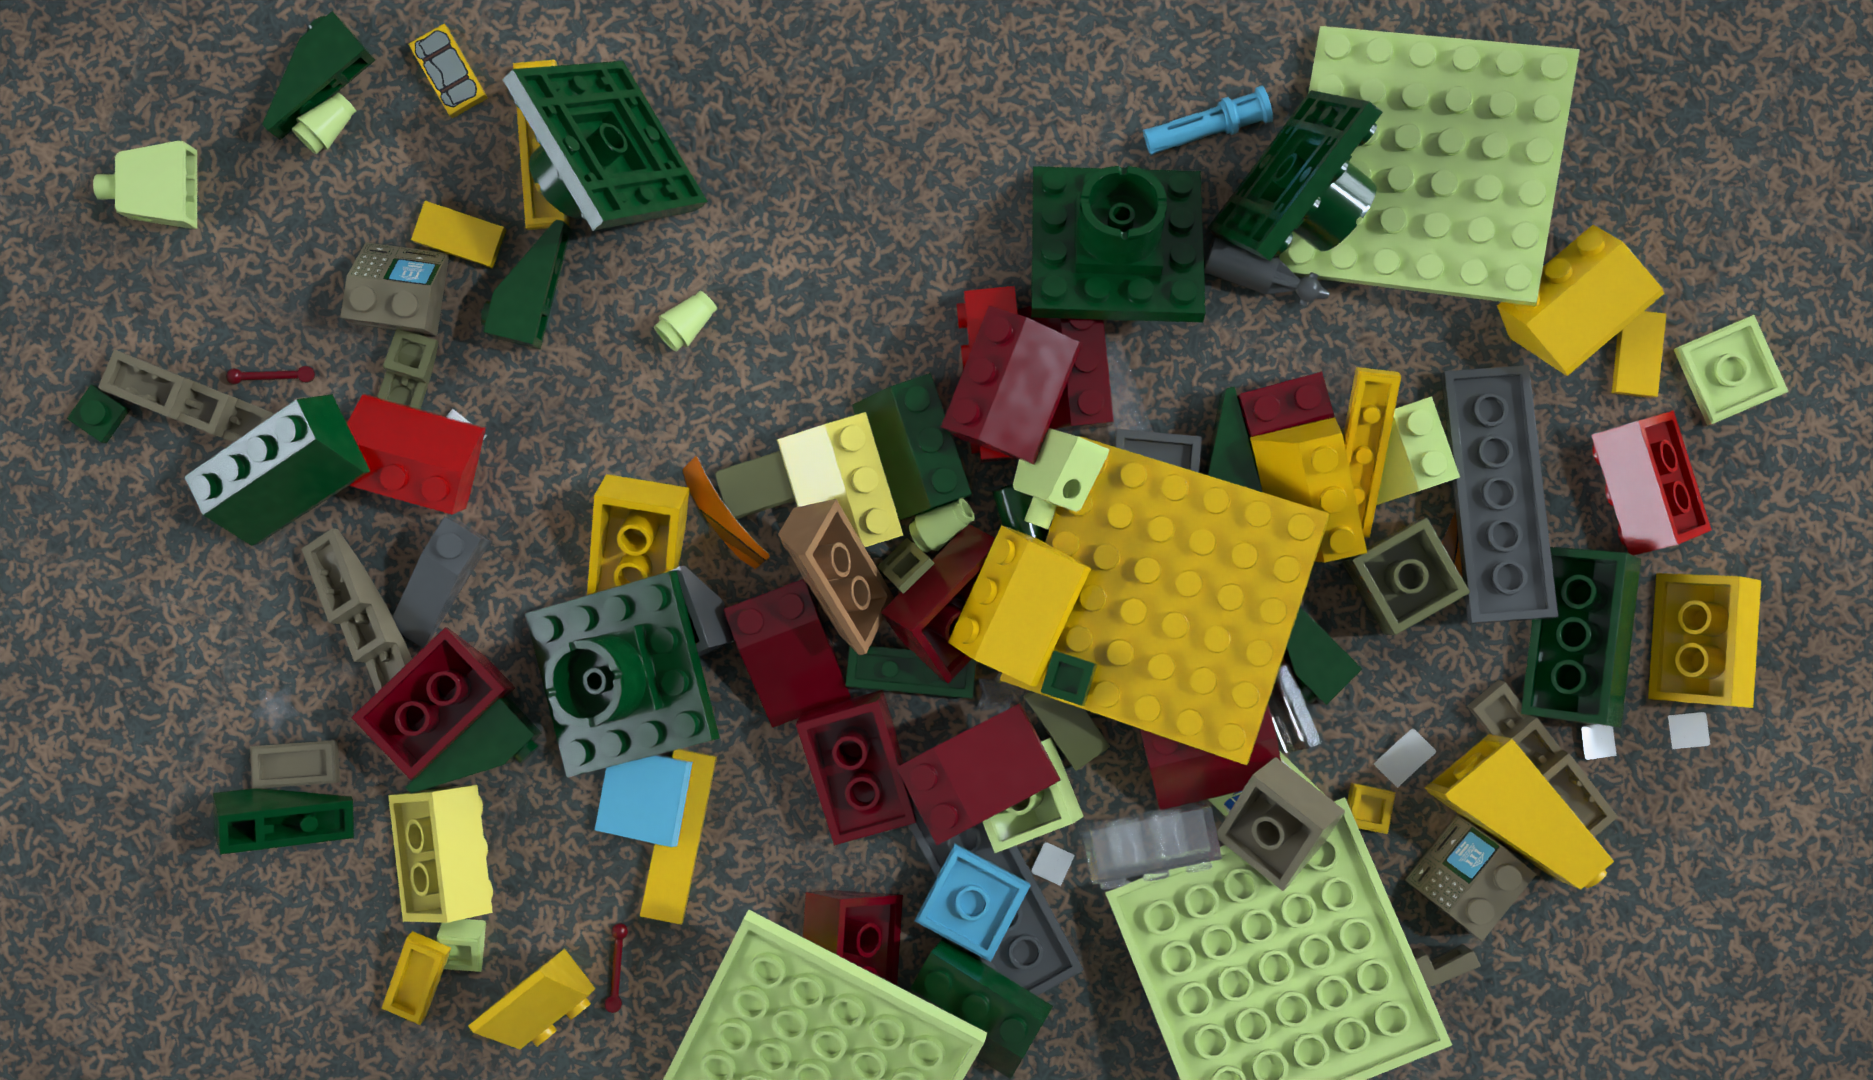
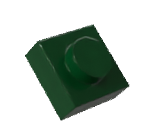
(98, 414)
(1069, 678)

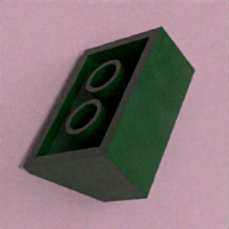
(914, 448)
(985, 1000)

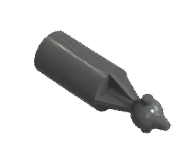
(1258, 274)

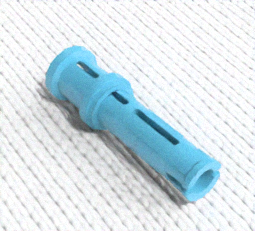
(1226, 116)

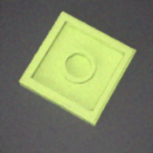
(1730, 370)

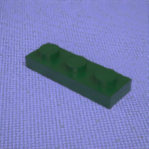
(904, 672)

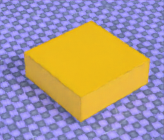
(1371, 807)

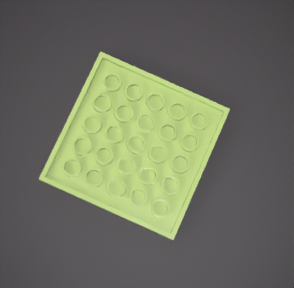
(1456, 159)
(1280, 978)
(810, 1015)

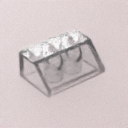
(1149, 844)

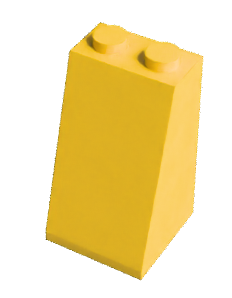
(1517, 806)

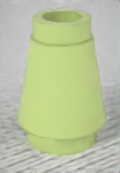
(323, 123)
(684, 321)
(939, 525)

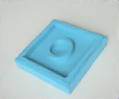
(645, 799)
(972, 902)

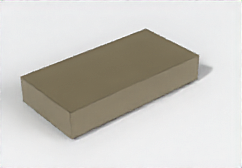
(295, 764)

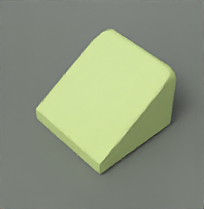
(466, 943)

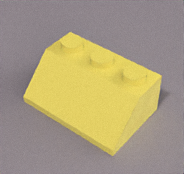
(843, 465)
(441, 854)

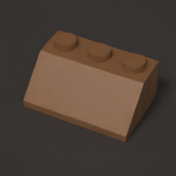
(837, 570)

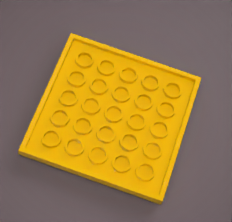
(1183, 598)

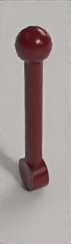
(305, 374)
(614, 1002)

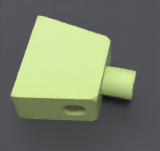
(154, 184)
(1060, 475)

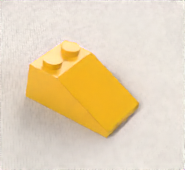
(635, 531)
(536, 1004)

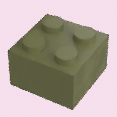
(1406, 577)

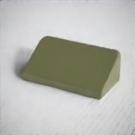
(755, 485)

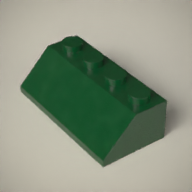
(279, 470)
(1583, 655)

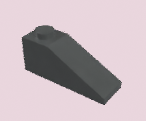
(438, 579)

